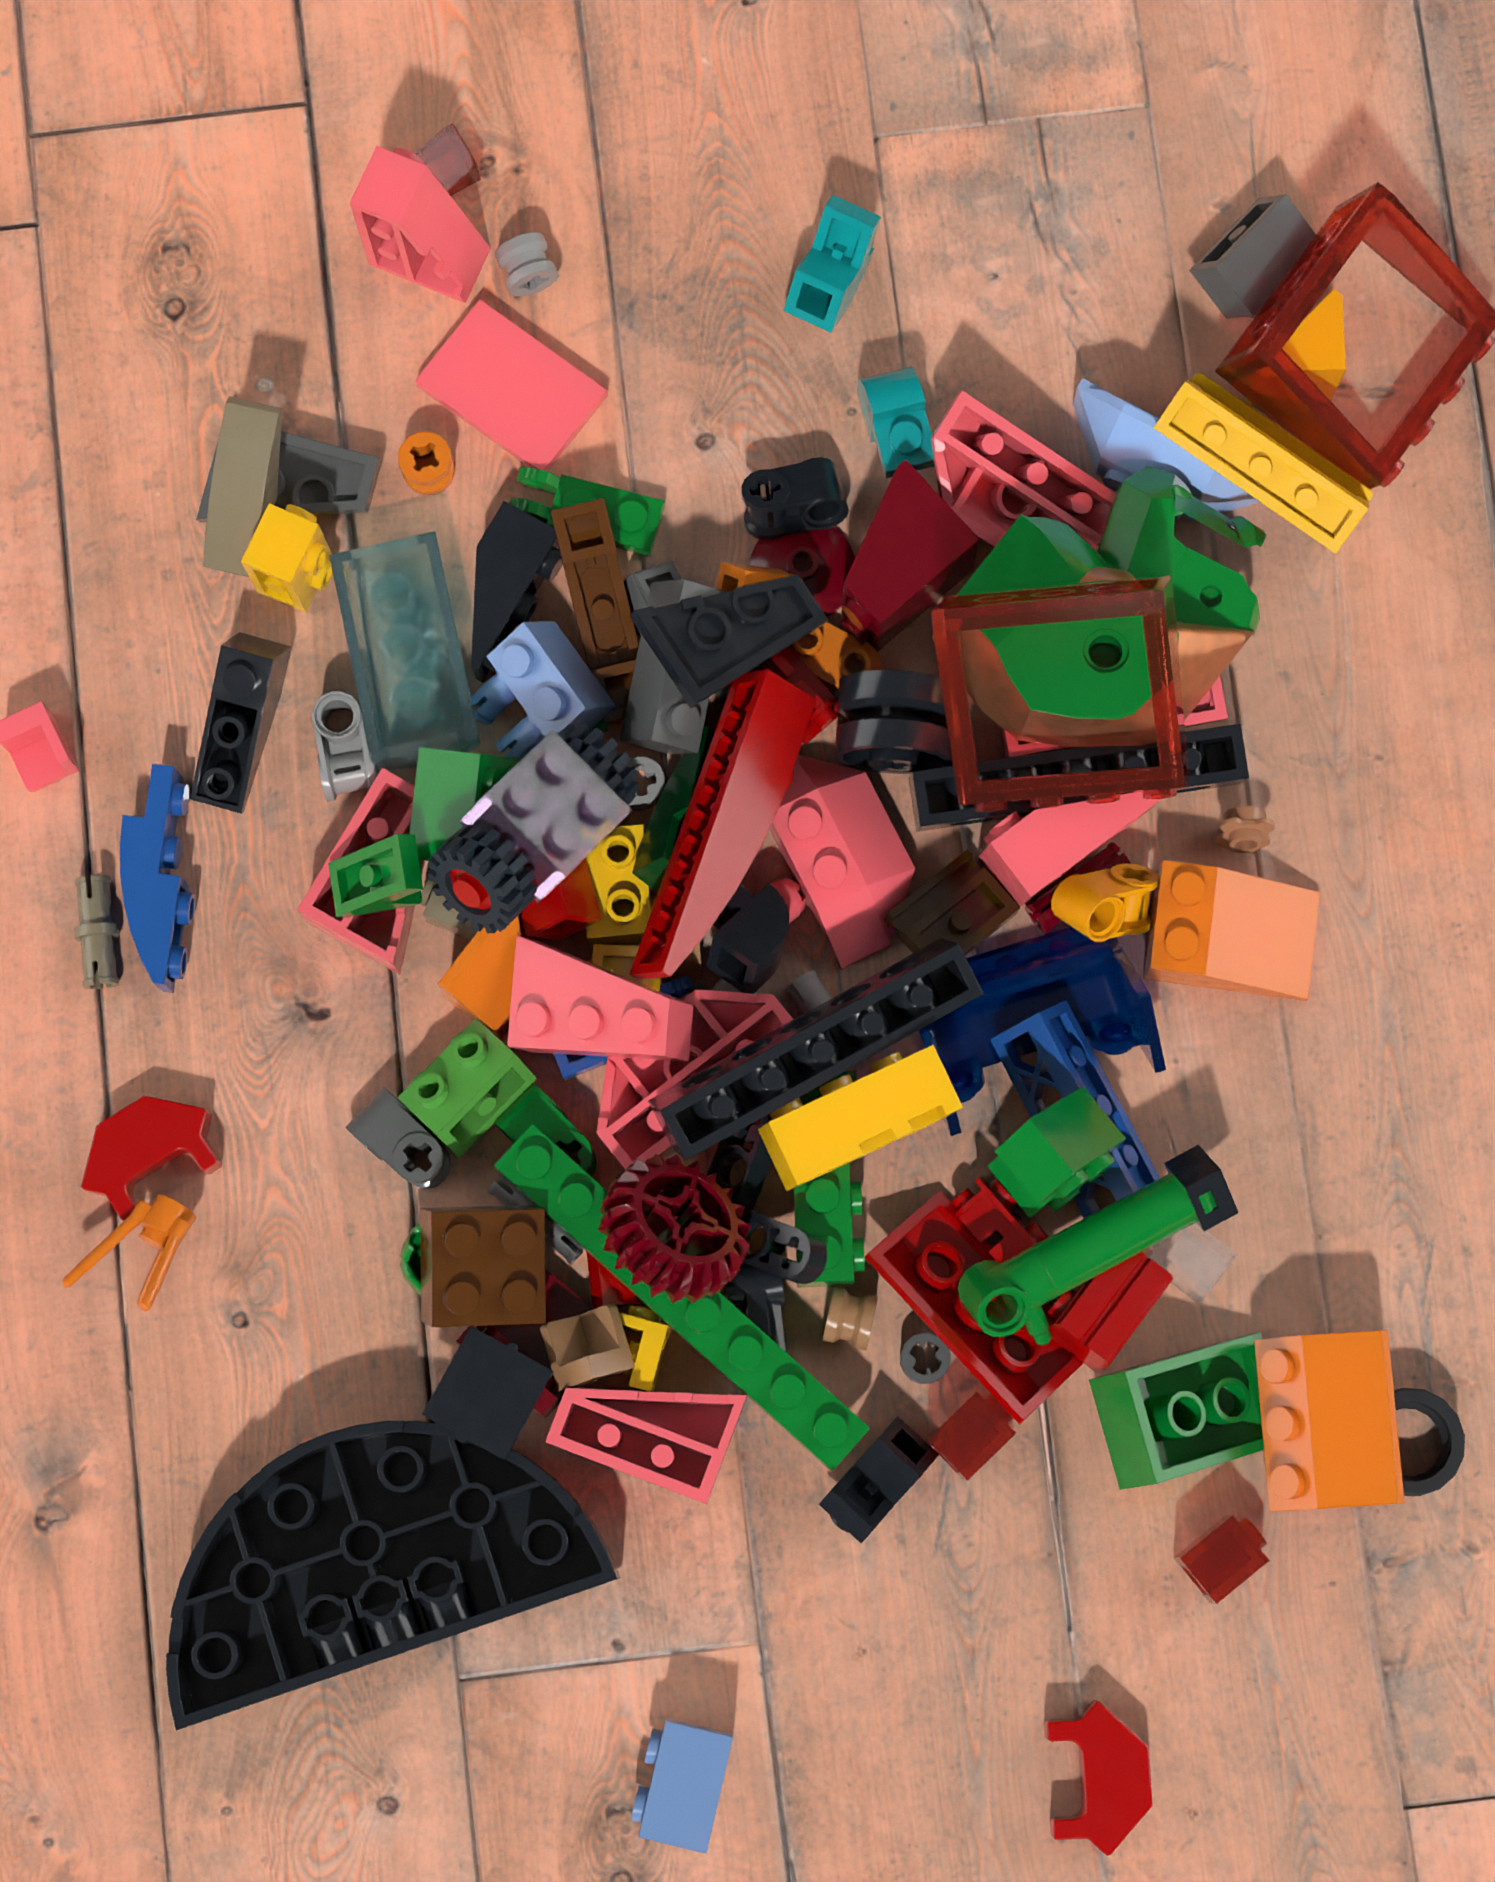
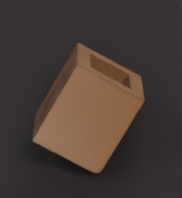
(587, 1347)

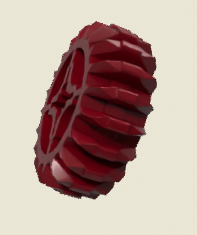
(674, 1228)

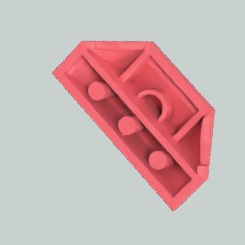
(998, 472)
(842, 856)
(720, 1027)

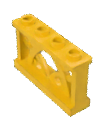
(1265, 461)

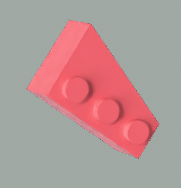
(416, 226)
(379, 934)
(586, 1010)
(651, 1435)

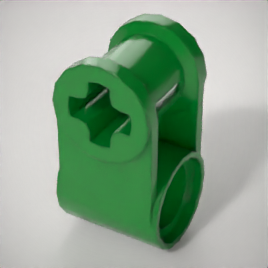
(538, 1109)

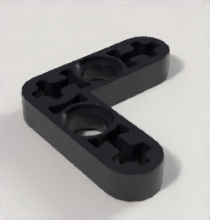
(746, 1194)

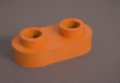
(832, 652)

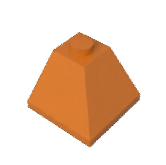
(483, 977)

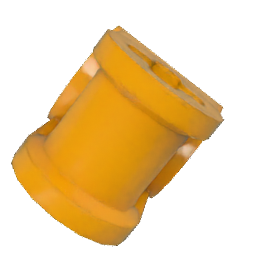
(1107, 901)

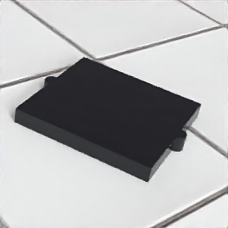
(487, 1393)

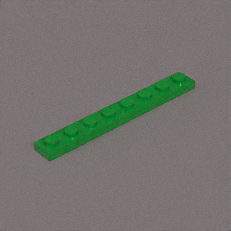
(708, 1325)

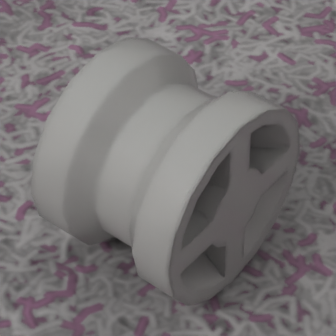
(526, 264)

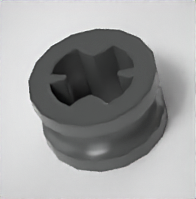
(942, 1355)

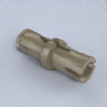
(96, 932)

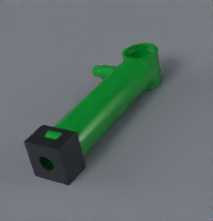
(1187, 1195)

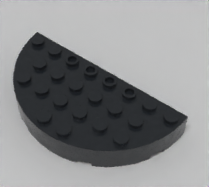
(366, 1554)

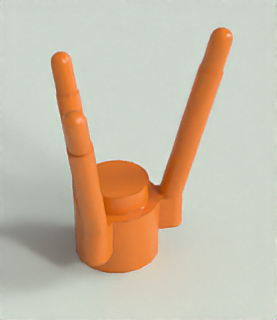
(163, 1228)

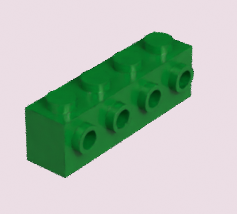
(826, 1210)

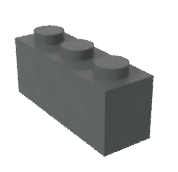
(655, 709)

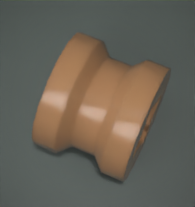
(850, 1318)

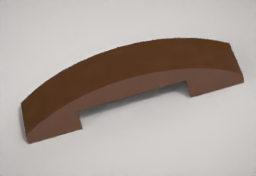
(598, 597)

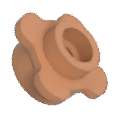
(1245, 829)

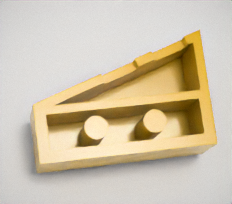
(859, 1116)

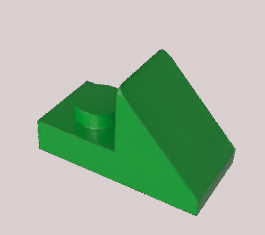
(377, 877)

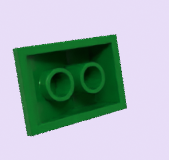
(1181, 1412)

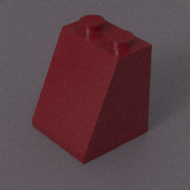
(905, 561)

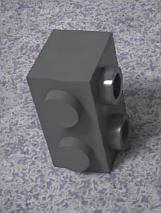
(1253, 256)

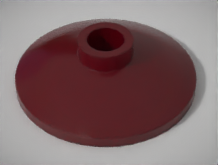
(830, 559)

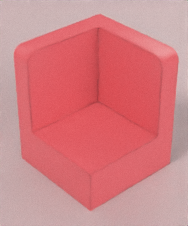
(37, 747)

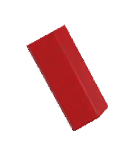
(925, 1265)

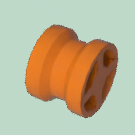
(430, 474)

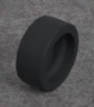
(1451, 1440)

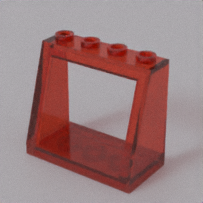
(1292, 400)
(1145, 597)

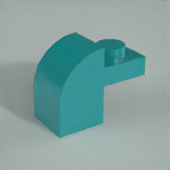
(833, 265)
(897, 419)

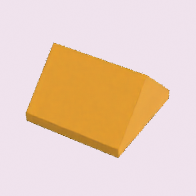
(1320, 344)

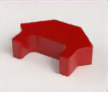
(141, 1142)
(1112, 1777)

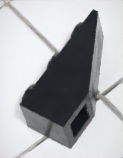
(509, 570)
(239, 719)

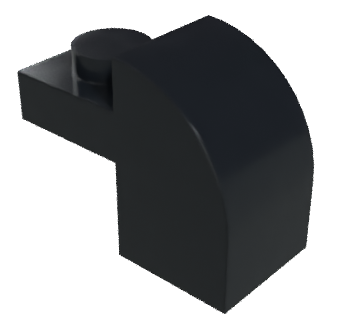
(749, 938)
(878, 1480)

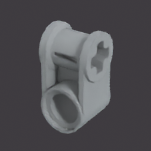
(342, 755)

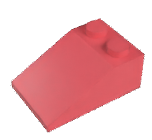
(1051, 840)

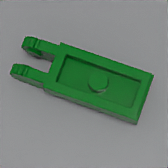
(631, 515)

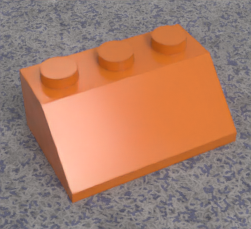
(1329, 1421)

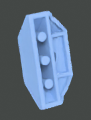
(1124, 442)

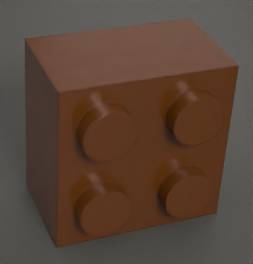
(482, 1265)

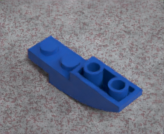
(153, 899)

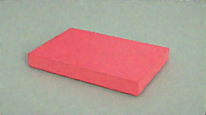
(511, 387)

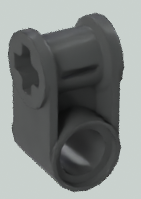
(395, 1136)

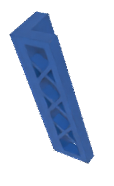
(1070, 1065)

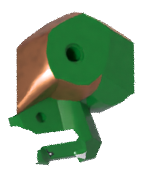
(1091, 677)

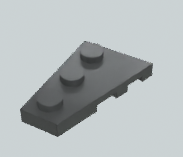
(317, 478)

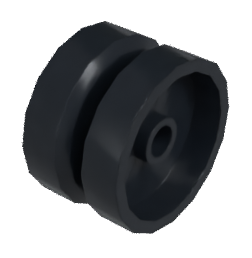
(892, 722)

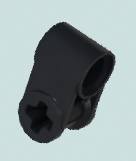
(799, 497)

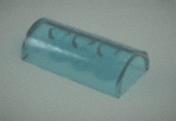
(404, 650)

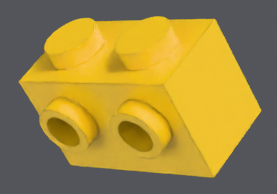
(288, 556)
(621, 896)

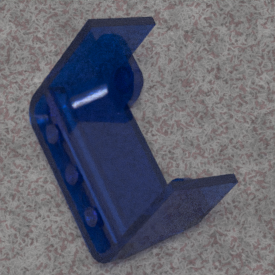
(1034, 976)

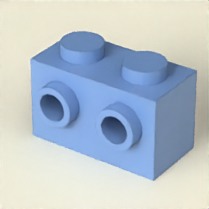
(684, 1784)

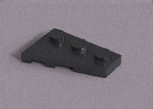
(727, 634)

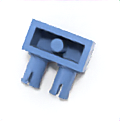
(548, 681)

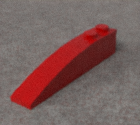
(727, 815)

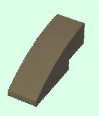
(241, 481)

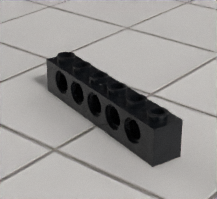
(1213, 755)
(815, 1047)

